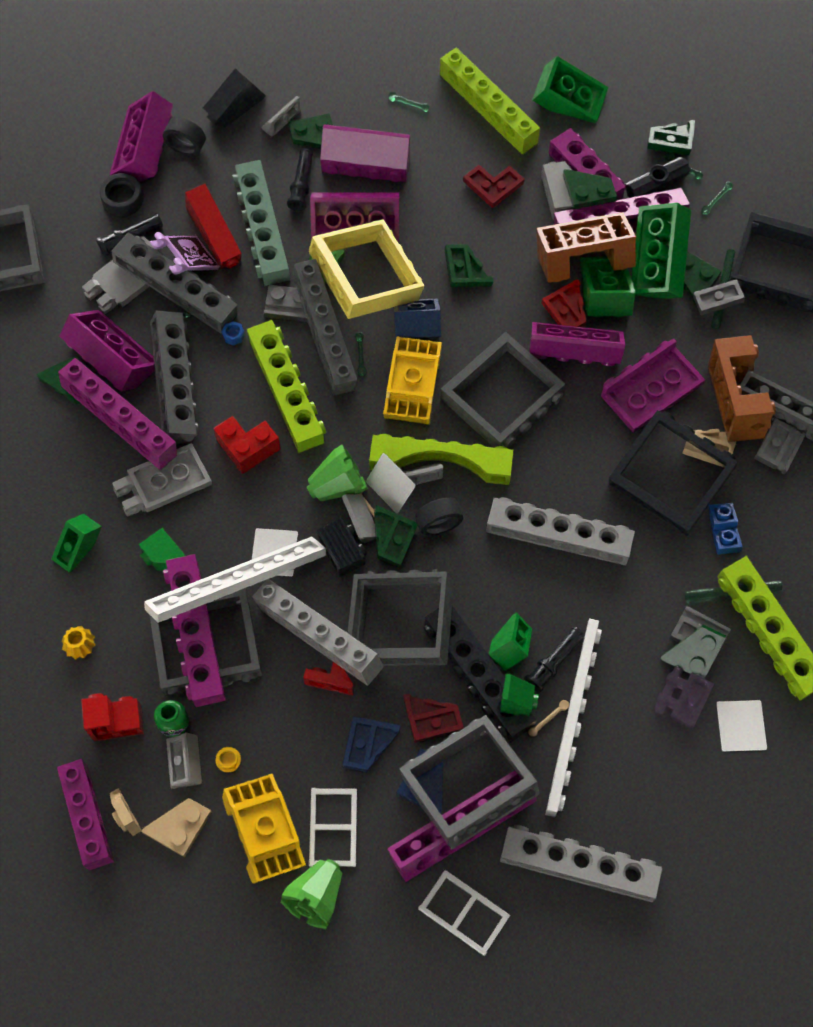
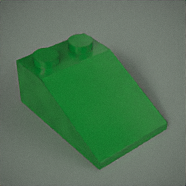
(569, 91)
(606, 290)

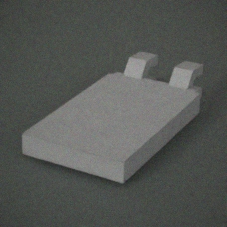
(117, 283)
(159, 487)

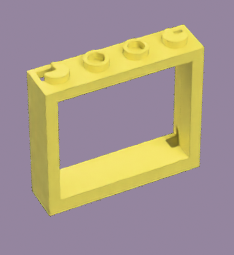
(324, 244)

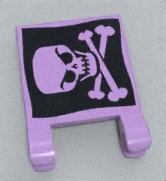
(188, 251)

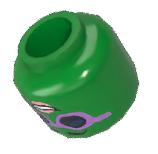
(171, 718)

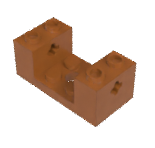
(602, 233)
(742, 415)

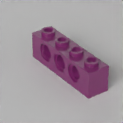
(579, 157)
(85, 814)

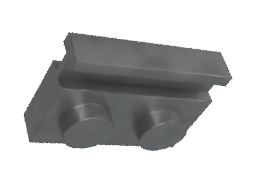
(284, 304)
(780, 446)
(692, 620)

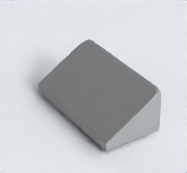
(280, 119)
(425, 473)
(360, 517)
(184, 761)

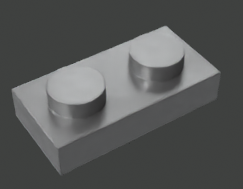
(718, 297)

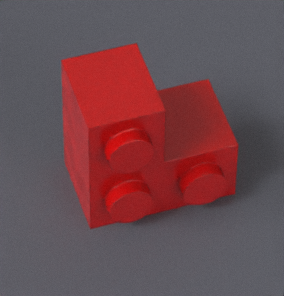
(249, 447)
(111, 719)

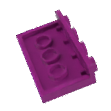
(651, 385)

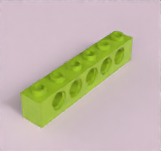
(489, 101)
(303, 436)
(772, 614)

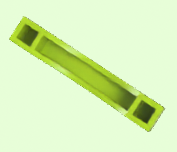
(487, 462)

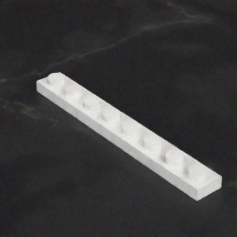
(234, 579)
(572, 727)

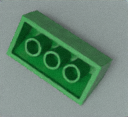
(661, 250)

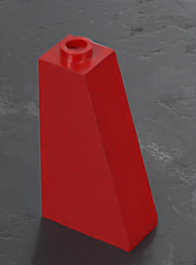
(212, 226)

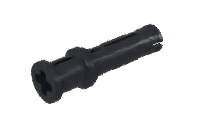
(297, 195)
(139, 229)
(550, 669)

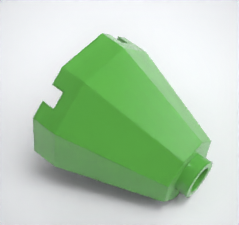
(336, 477)
(314, 893)

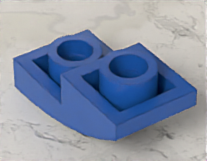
(724, 528)

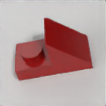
(335, 681)

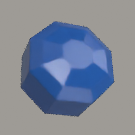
(233, 333)

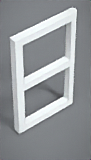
(333, 827)
(475, 895)

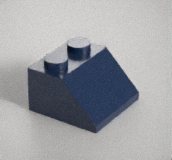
(418, 319)

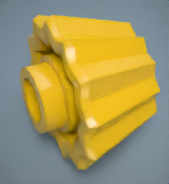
(78, 642)

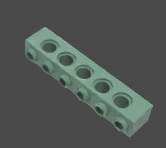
(272, 270)

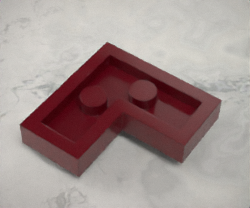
(490, 188)

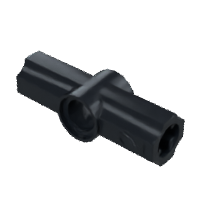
(658, 178)

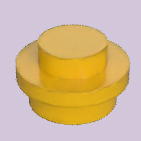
(228, 759)

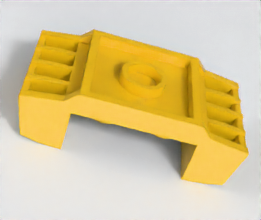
(412, 380)
(264, 828)

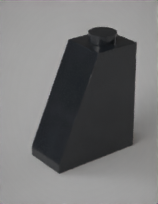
(232, 99)

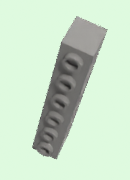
(568, 541)
(318, 632)
(617, 882)

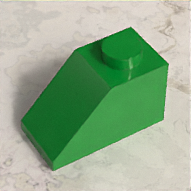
(75, 541)
(158, 549)
(511, 642)
(518, 696)

